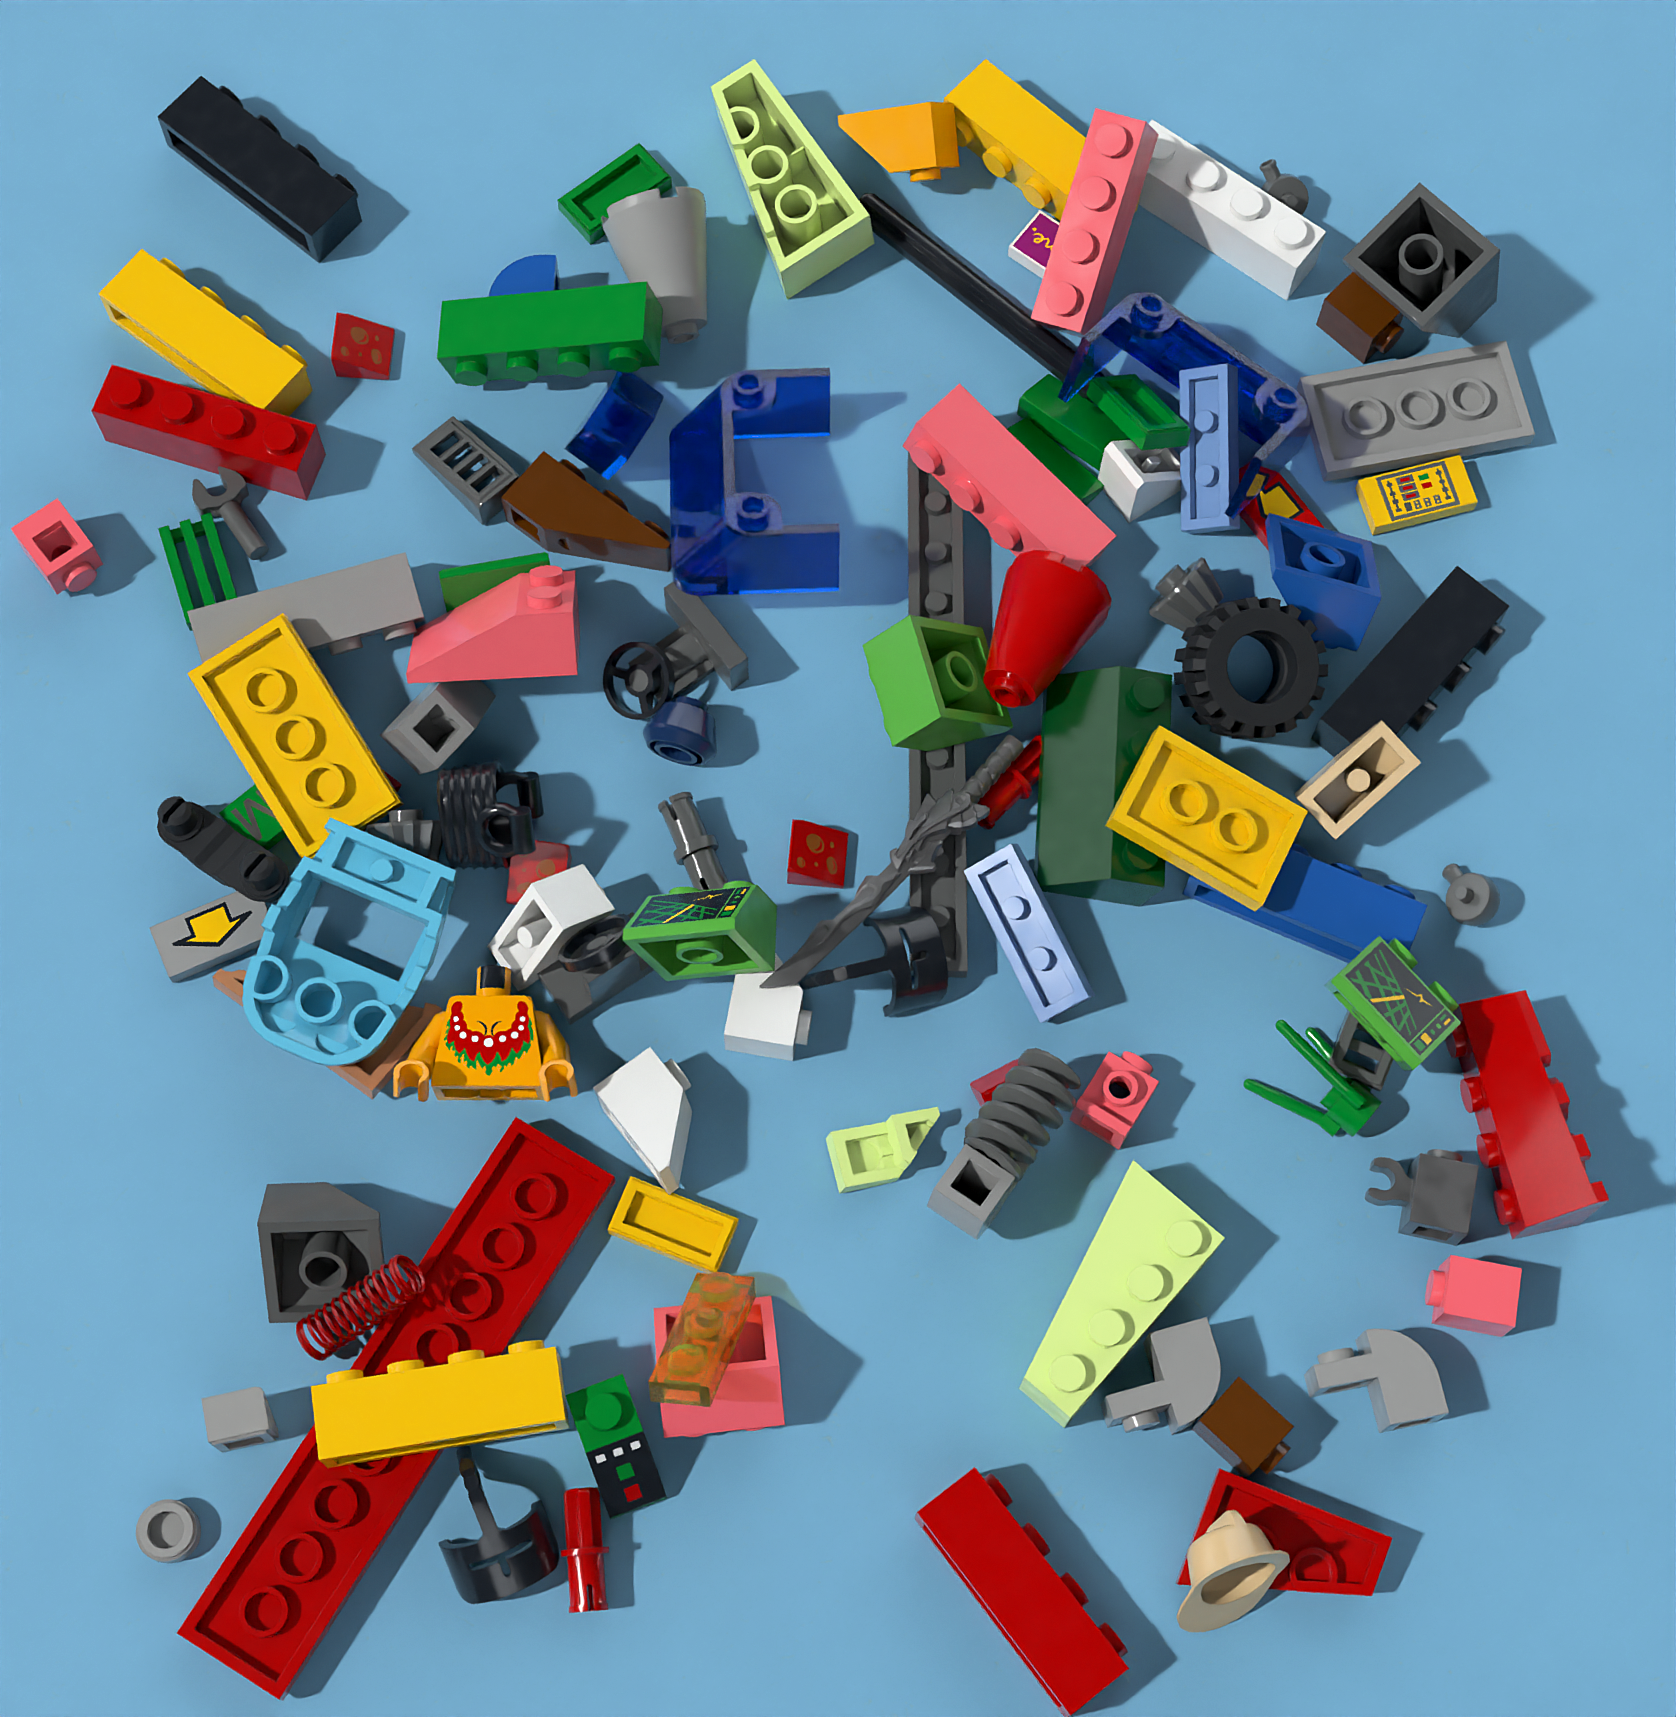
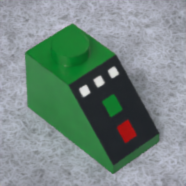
(616, 1446)

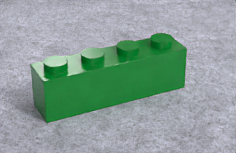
(550, 333)

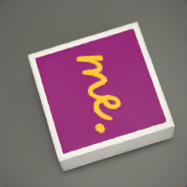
(1035, 243)

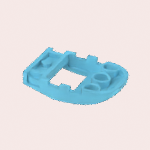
(322, 1002)

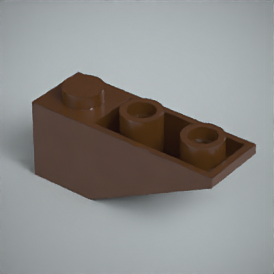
(575, 519)

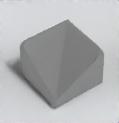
(239, 1419)

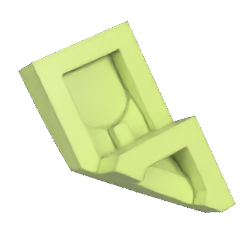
(878, 1151)

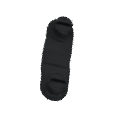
(221, 850)

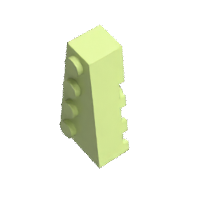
(794, 189)
(1126, 1281)

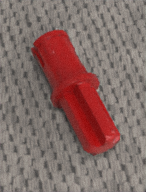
(1013, 784)
(584, 1550)

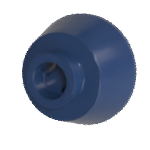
(682, 732)

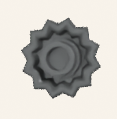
(1186, 595)
(411, 832)

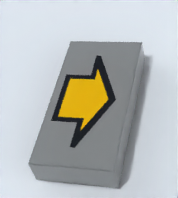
(209, 935)

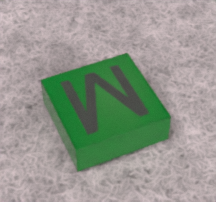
(253, 818)

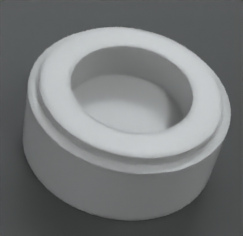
(168, 1531)

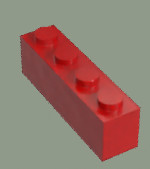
(209, 431)
(1022, 1592)

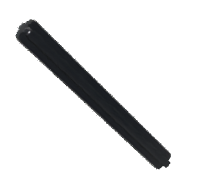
(970, 289)

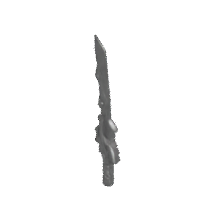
(914, 856)

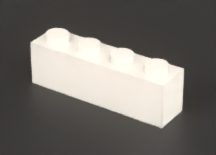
(1229, 215)

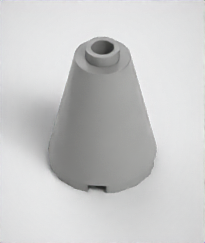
(666, 247)

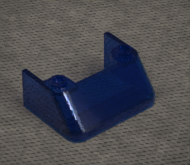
(1173, 342)
(734, 539)

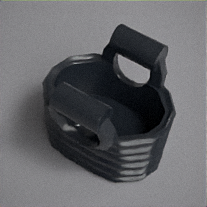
(479, 828)

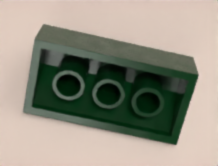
(1090, 745)

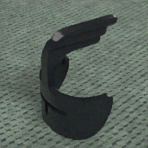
(929, 973)
(526, 1565)

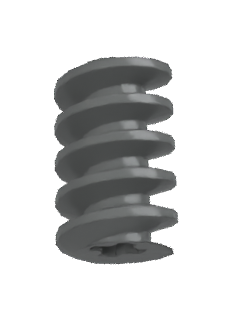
(1020, 1108)

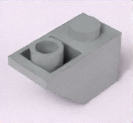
(438, 722)

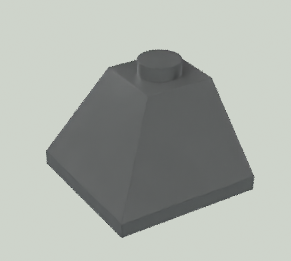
(315, 1247)

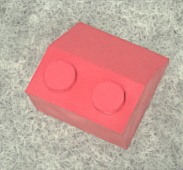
(749, 1389)

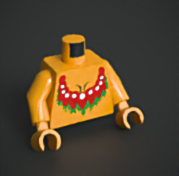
(488, 1048)

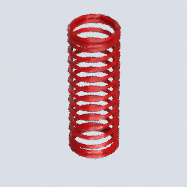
(327, 1340)

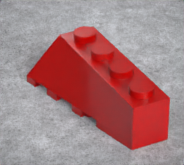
(1521, 1117)

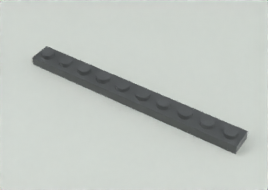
(938, 594)

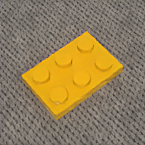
(1207, 818)

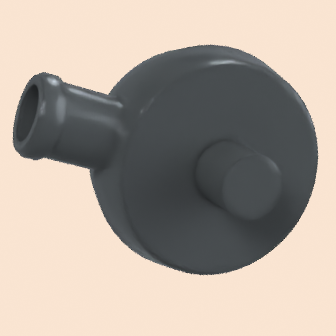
(1284, 187)
(1471, 896)

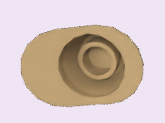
(1228, 1573)

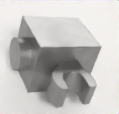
(1433, 1195)

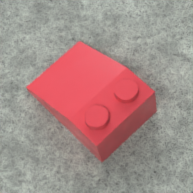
(505, 633)

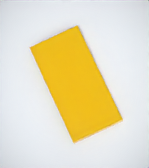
(294, 735)

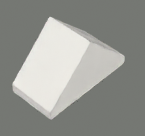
(1138, 478)

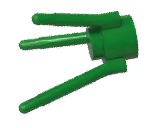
(1347, 1101)

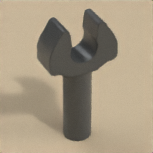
(229, 508)

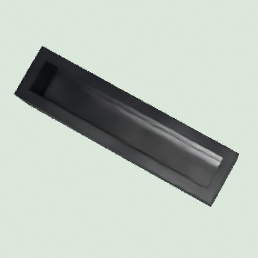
(261, 168)
(1417, 664)

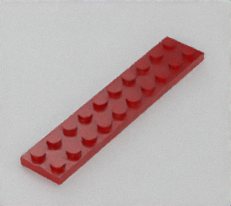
(328, 1524)

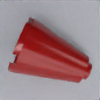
(1041, 624)

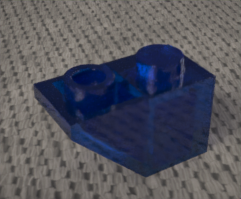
(615, 423)

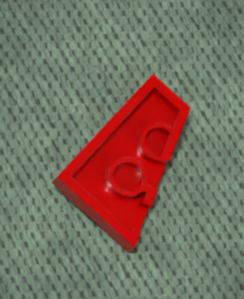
(1323, 1548)

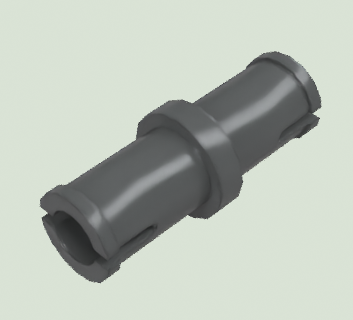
(693, 844)

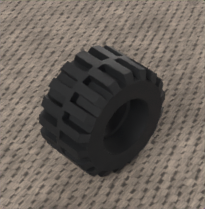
(1293, 662)

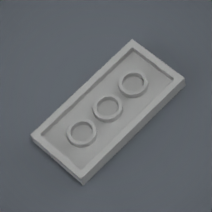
(1416, 410)

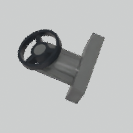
(678, 659)
(593, 968)

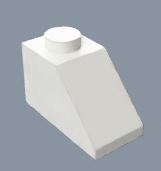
(545, 920)
(766, 1019)
(650, 1112)

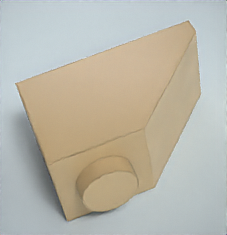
(1357, 779)

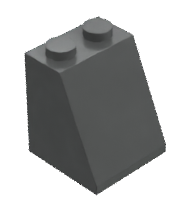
(1429, 264)

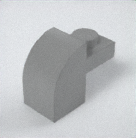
(972, 1191)
(1397, 1373)
(1185, 1379)

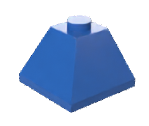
(1326, 578)

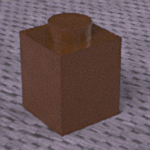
(1360, 319)
(1245, 1430)

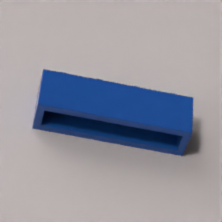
(1325, 907)

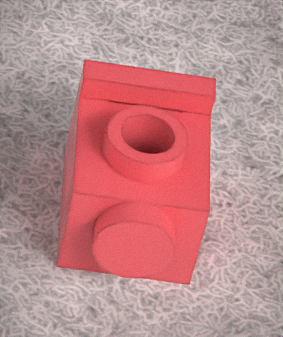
(58, 548)
(1110, 1116)

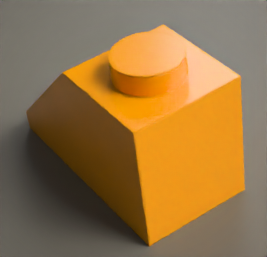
(908, 138)

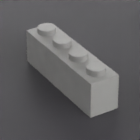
(324, 609)

